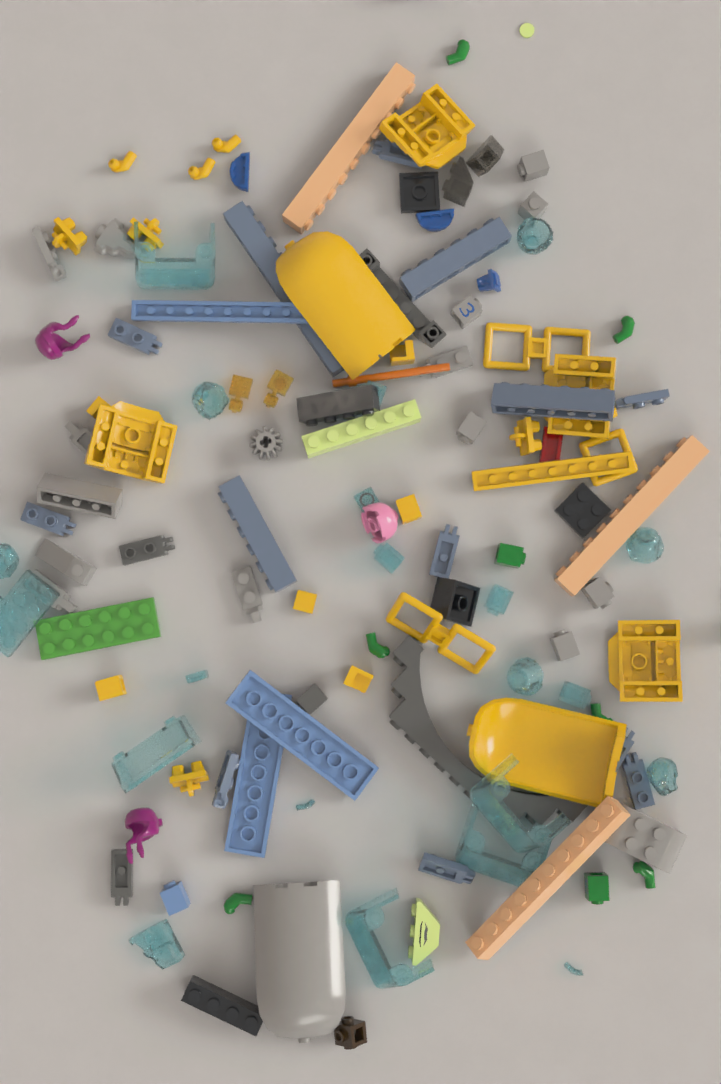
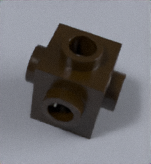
(350, 1033)

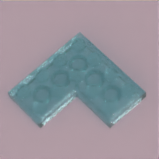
(23, 610)

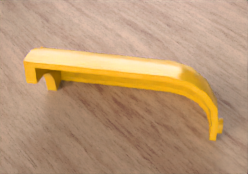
(341, 300)
(556, 748)

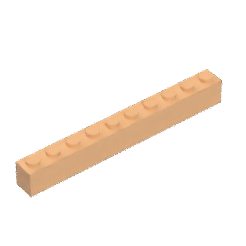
(348, 149)
(631, 515)
(547, 878)

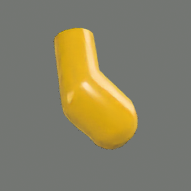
(225, 146)
(122, 165)
(202, 172)

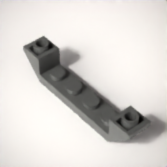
(425, 331)

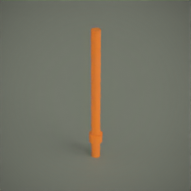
(391, 375)

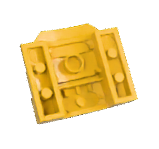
(430, 130)
(579, 372)
(131, 442)
(646, 661)

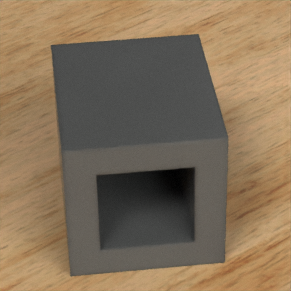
(311, 699)

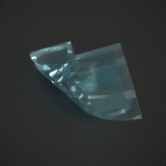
(159, 944)

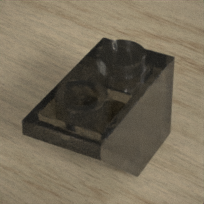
(485, 157)
(460, 183)

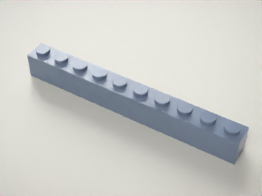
(264, 255)

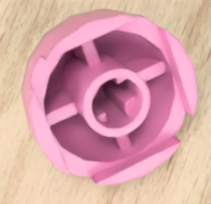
(379, 520)

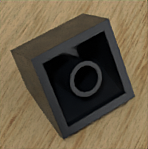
(455, 600)

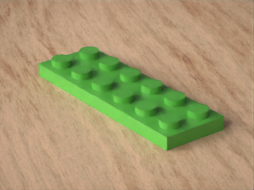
(97, 628)

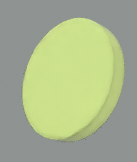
(526, 30)

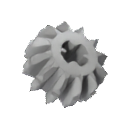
(260, 439)

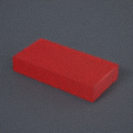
(550, 446)

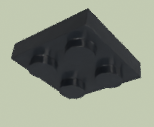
(419, 192)
(582, 510)

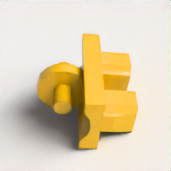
(152, 226)
(65, 238)
(524, 436)
(187, 780)

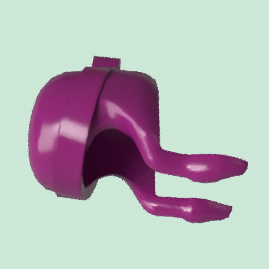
(53, 345)
(144, 826)

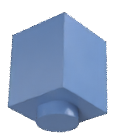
(174, 897)

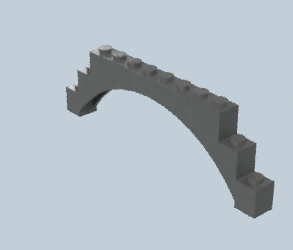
(415, 721)

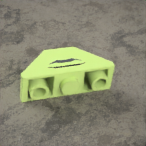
(424, 932)

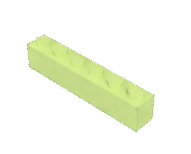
(361, 428)

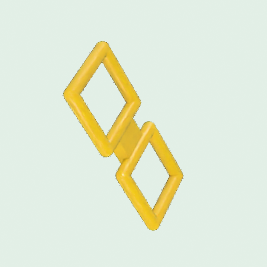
(532, 347)
(620, 434)
(439, 634)

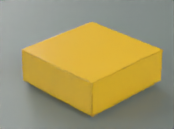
(305, 601)

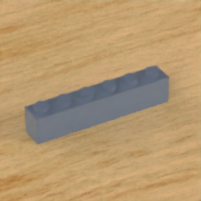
(455, 259)
(553, 401)
(257, 533)

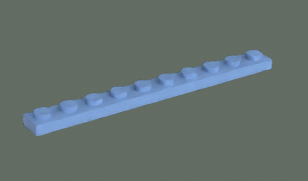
(216, 311)

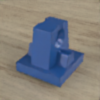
(489, 282)

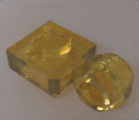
(278, 384)
(240, 388)

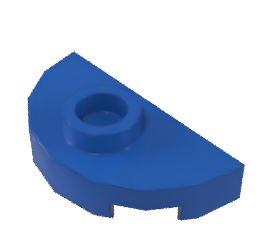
(240, 171)
(435, 220)

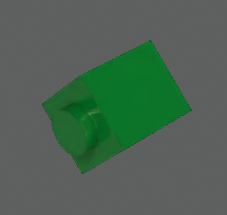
(510, 555)
(596, 887)

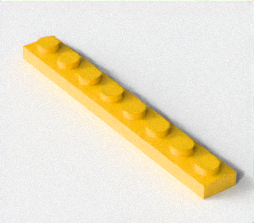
(552, 471)

